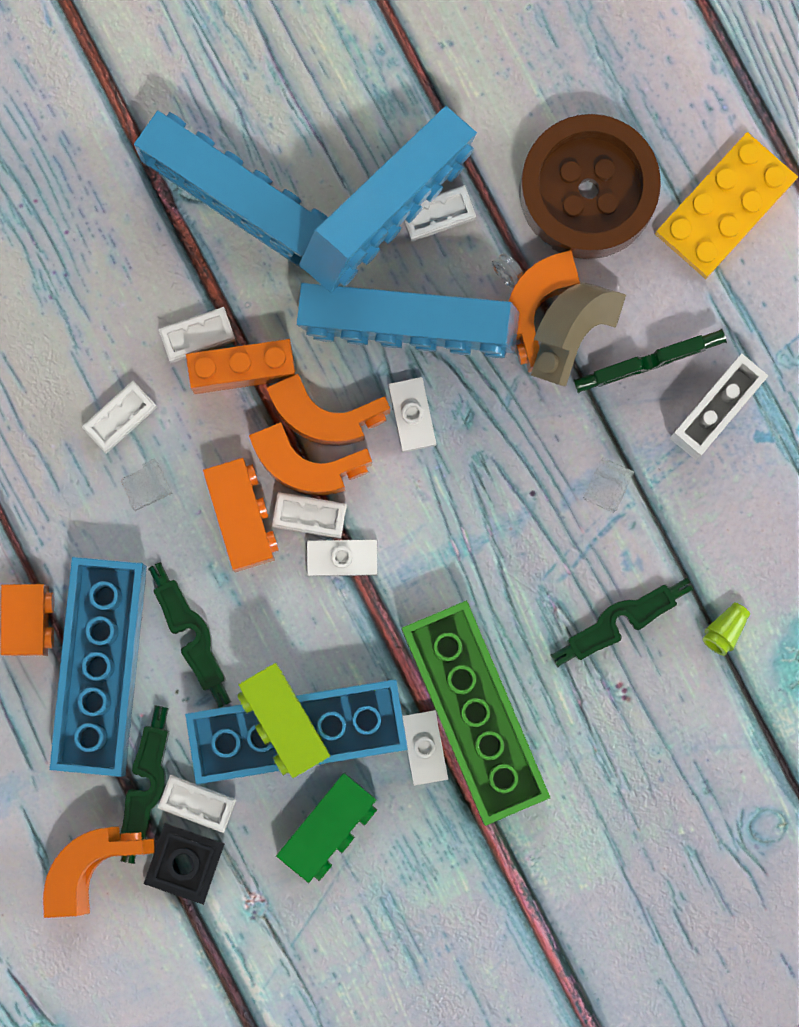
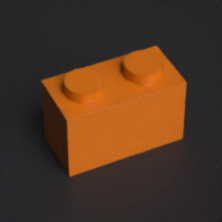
(26, 620)

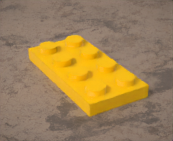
(726, 205)

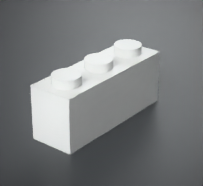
(719, 406)

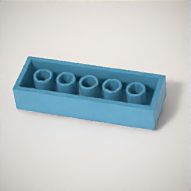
(227, 186)
(388, 199)
(408, 318)
(98, 667)
(348, 720)

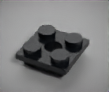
(204, 853)

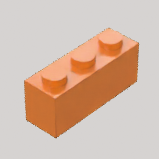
(240, 366)
(240, 514)

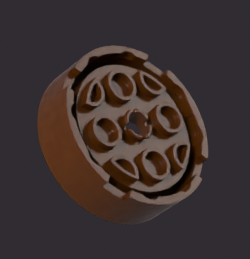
(594, 151)

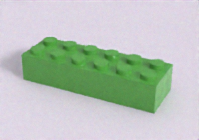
(475, 713)

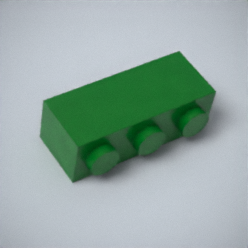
(328, 829)

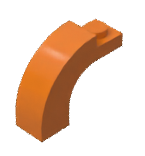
(537, 284)
(321, 425)
(302, 475)
(70, 873)

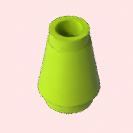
(726, 629)

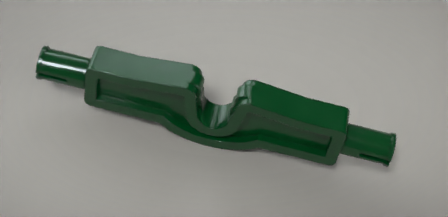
(653, 361)
(637, 612)
(199, 651)
(149, 765)

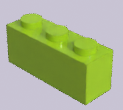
(282, 721)

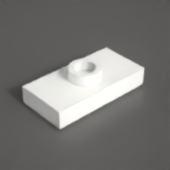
(444, 212)
(197, 334)
(412, 414)
(119, 417)
(309, 515)
(342, 558)
(424, 748)
(197, 803)

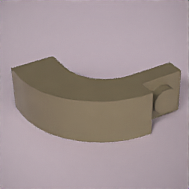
(568, 323)

